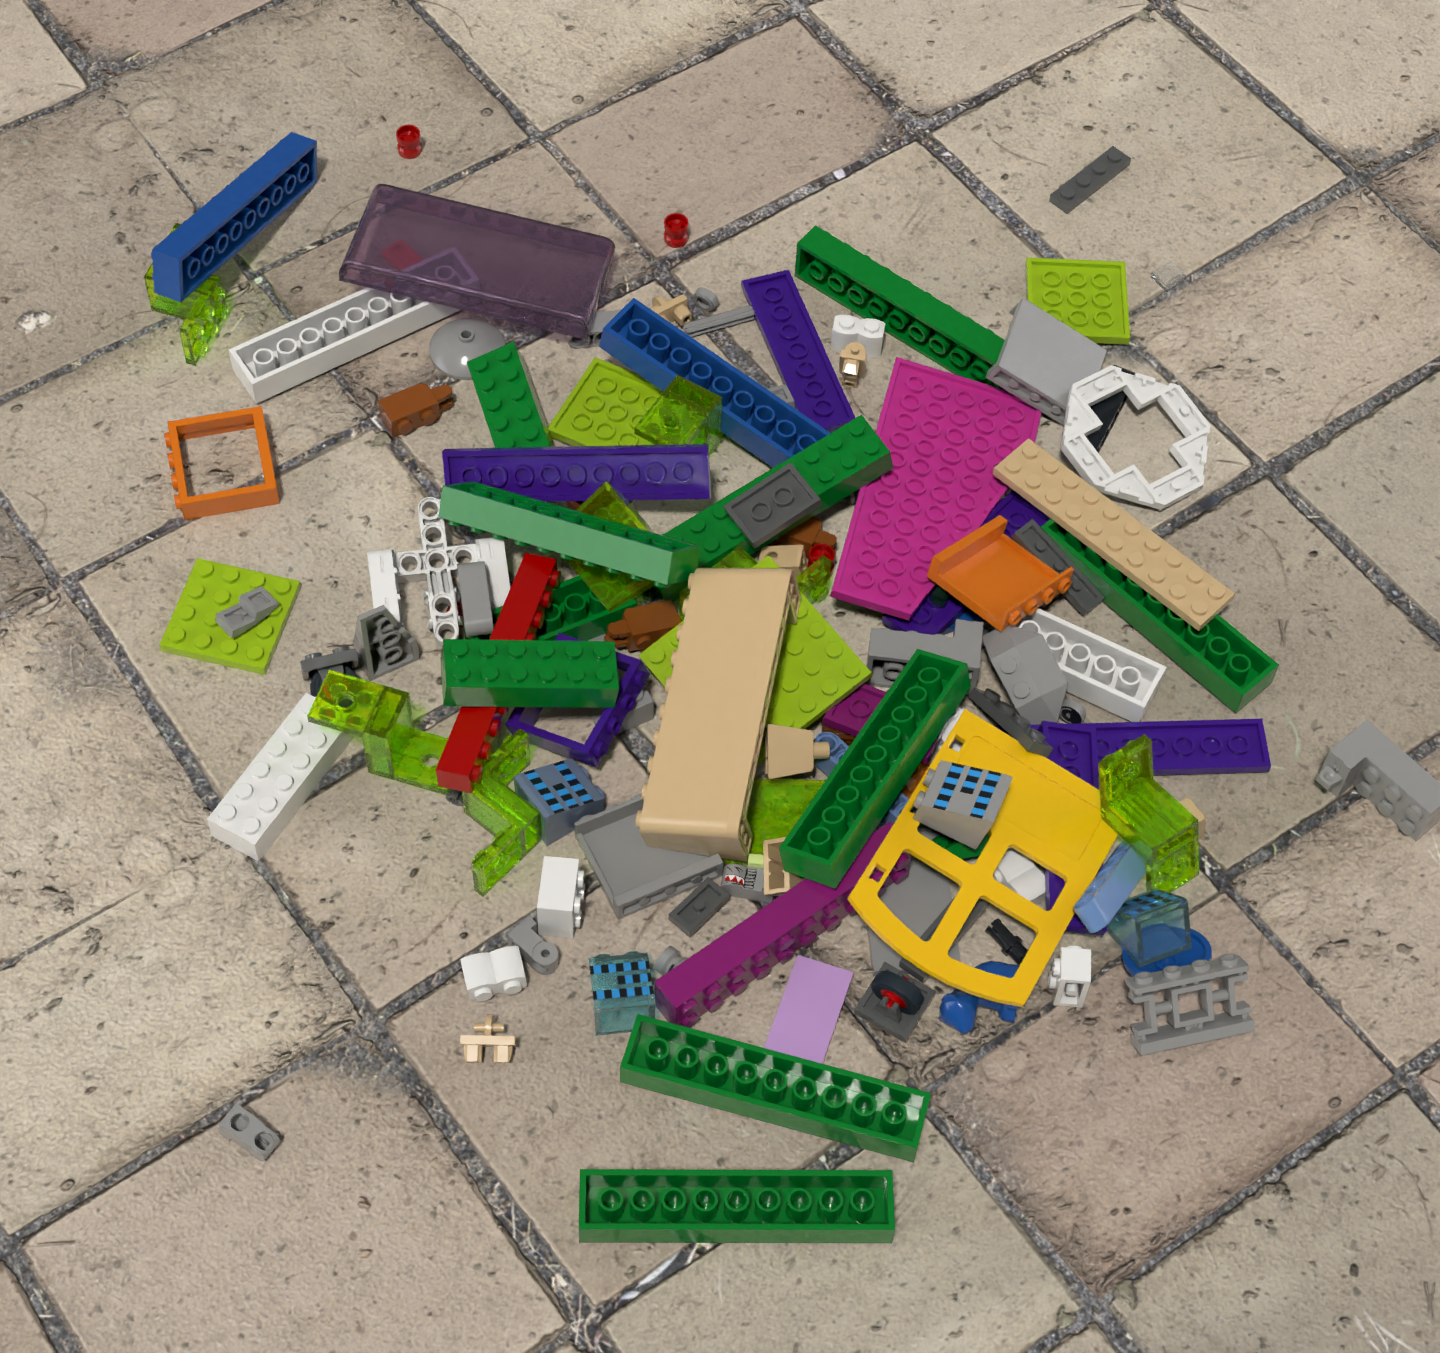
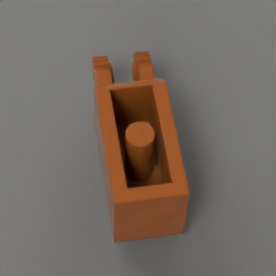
(414, 407)
(807, 534)
(643, 625)

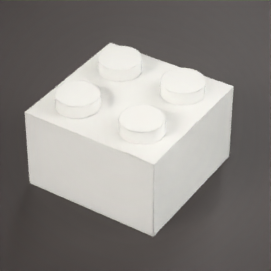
(560, 897)

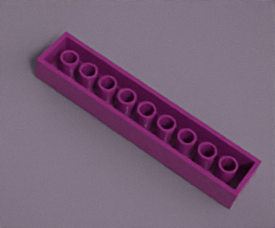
(766, 939)

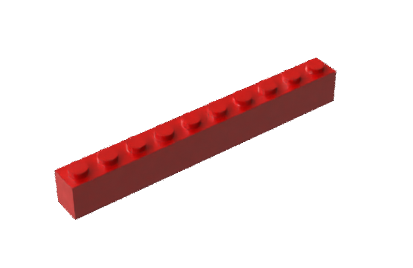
(477, 726)

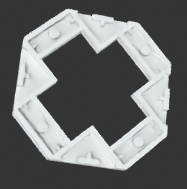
(1130, 483)

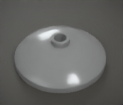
(461, 342)

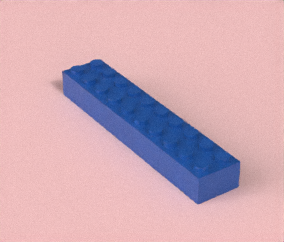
(234, 217)
(749, 411)

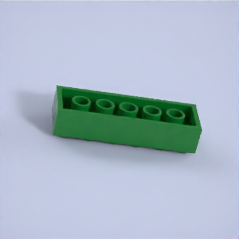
(509, 399)
(572, 612)
(529, 673)

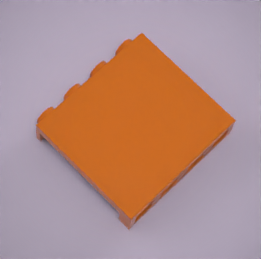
(996, 575)

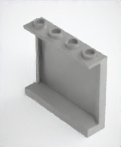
(1043, 360)
(628, 869)

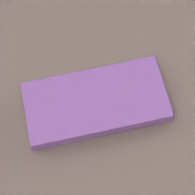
(809, 1009)

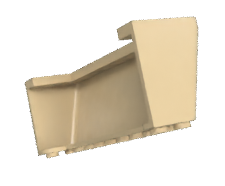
(716, 710)

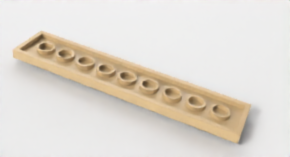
(1114, 534)

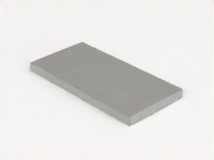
(915, 903)

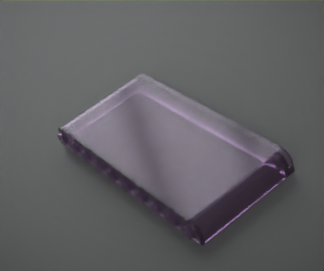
(479, 260)

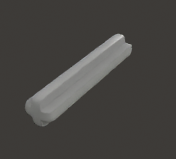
(719, 321)

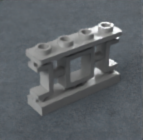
(1195, 1025)

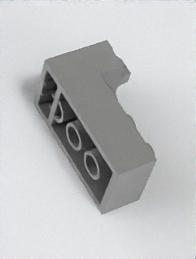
(892, 650)
(1385, 778)

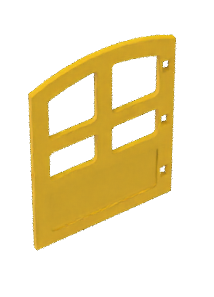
(1042, 816)

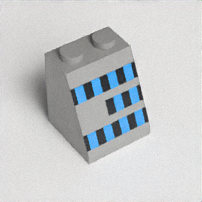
(961, 801)

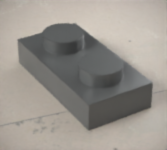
(699, 907)

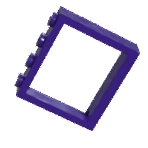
(607, 725)

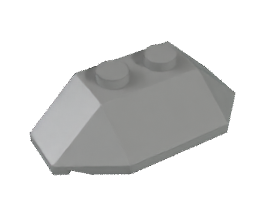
(1028, 672)

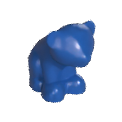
(960, 1008)

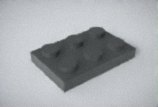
(772, 505)

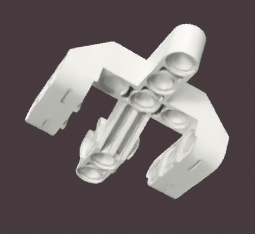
(387, 572)

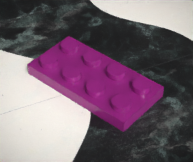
(856, 709)

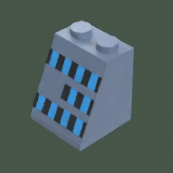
(561, 795)

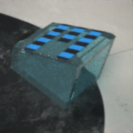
(1152, 926)
(620, 991)

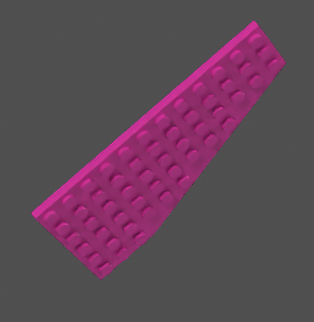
(942, 485)

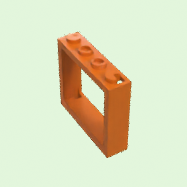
(227, 500)

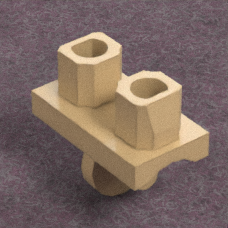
(673, 309)
(852, 364)
(474, 1044)

